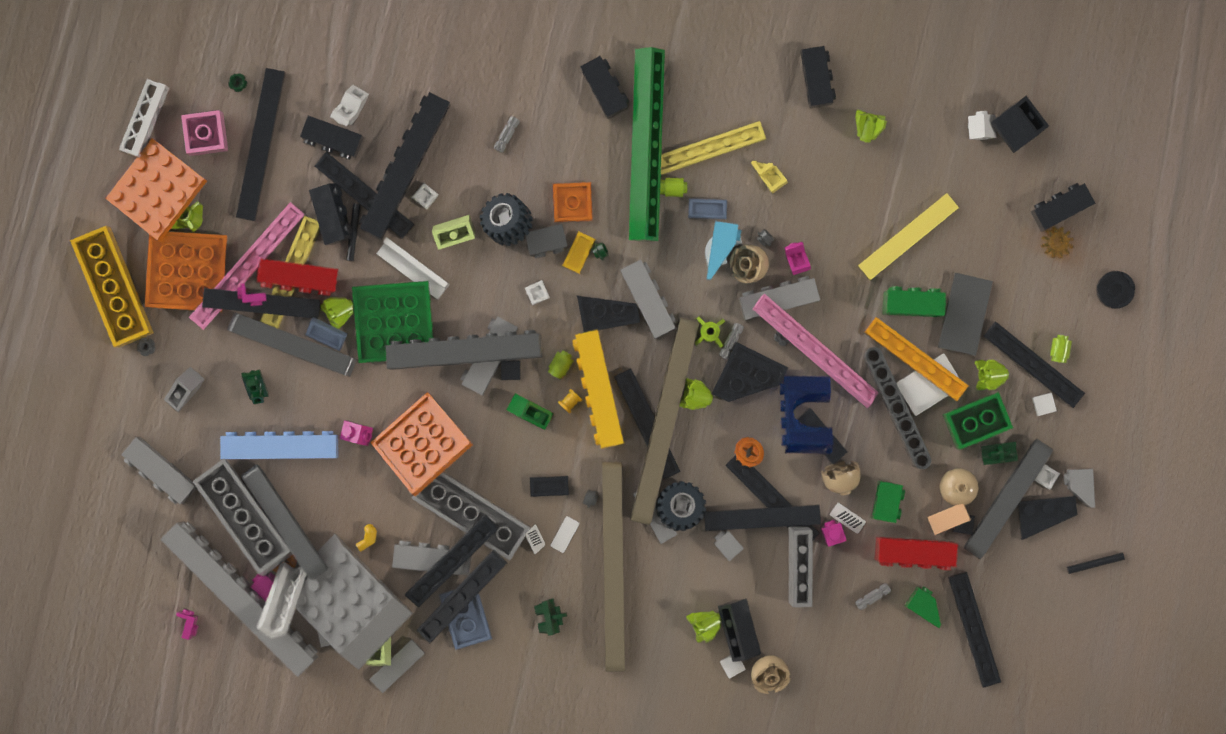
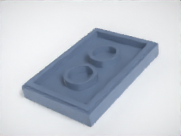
(470, 625)

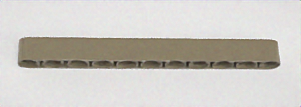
(664, 421)
(613, 566)

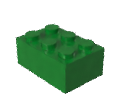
(914, 302)
(977, 421)

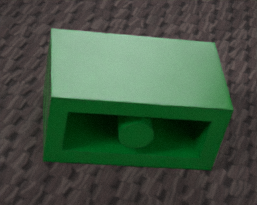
(887, 502)

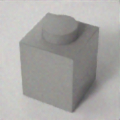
(727, 544)

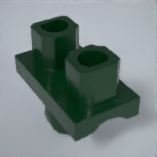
(255, 386)
(999, 453)
(552, 616)

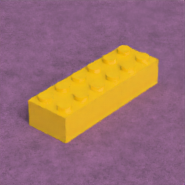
(111, 286)
(599, 389)

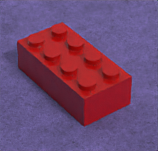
(298, 276)
(916, 551)

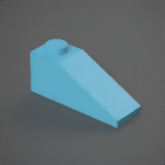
(723, 241)

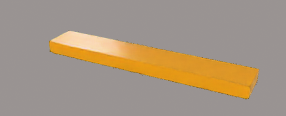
(916, 359)

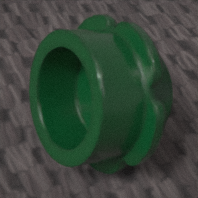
(237, 77)
(600, 251)

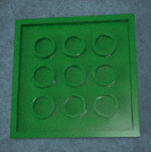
(390, 314)

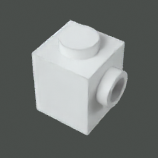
(980, 126)

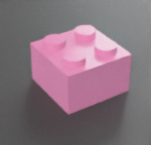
(204, 133)

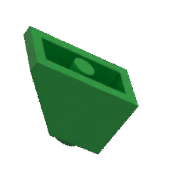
(530, 411)
(924, 605)

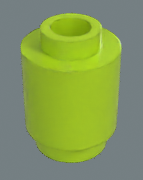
(673, 187)
(1060, 349)
(560, 364)

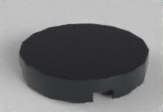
(1115, 289)

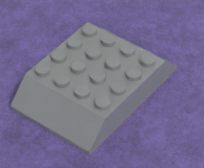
(350, 604)

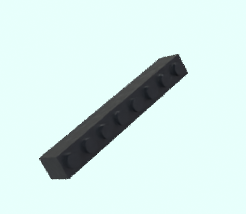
(405, 165)

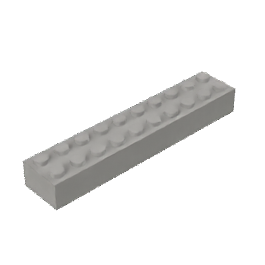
(236, 594)

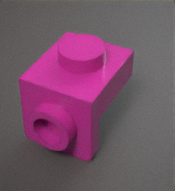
(797, 258)
(254, 299)
(356, 433)
(190, 627)

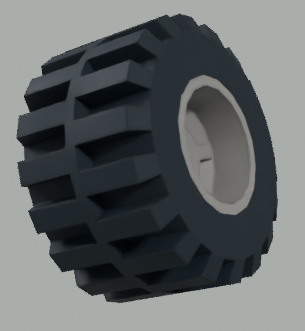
(506, 219)
(681, 506)

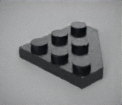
(747, 374)

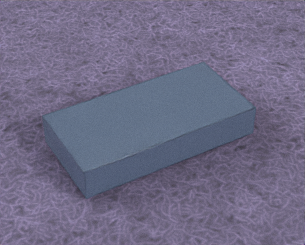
(707, 209)
(326, 334)

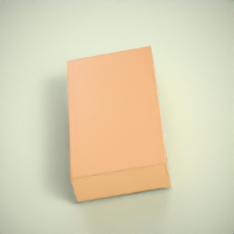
(949, 518)

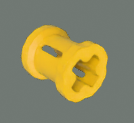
(570, 401)

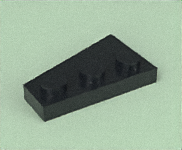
(606, 314)
(1044, 513)

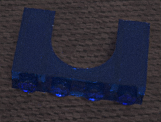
(796, 436)

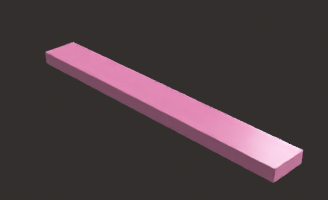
(250, 260)
(815, 350)

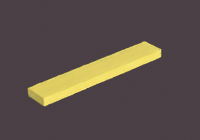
(712, 147)
(908, 236)
(298, 254)

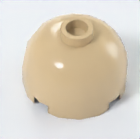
(749, 263)
(842, 477)
(959, 487)
(770, 674)

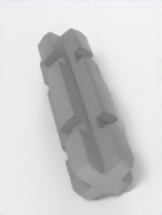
(506, 134)
(731, 341)
(873, 596)

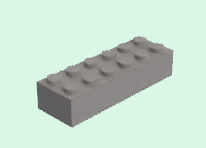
(466, 507)
(243, 517)

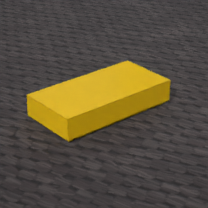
(578, 252)

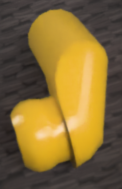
(369, 537)

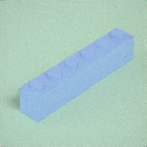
(279, 446)

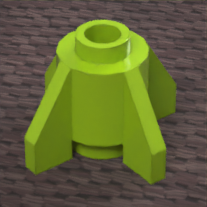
(869, 125)
(190, 218)
(337, 310)
(703, 331)
(991, 374)
(695, 395)
(705, 625)

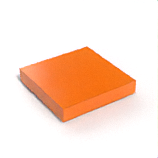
(572, 202)

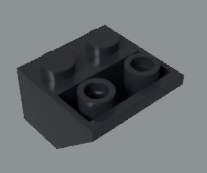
(1019, 124)

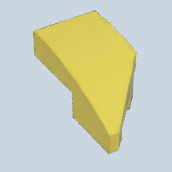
(770, 175)

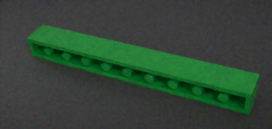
(646, 144)

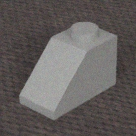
(183, 389)
(1081, 484)

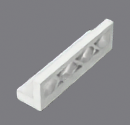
(148, 120)
(411, 267)
(280, 599)

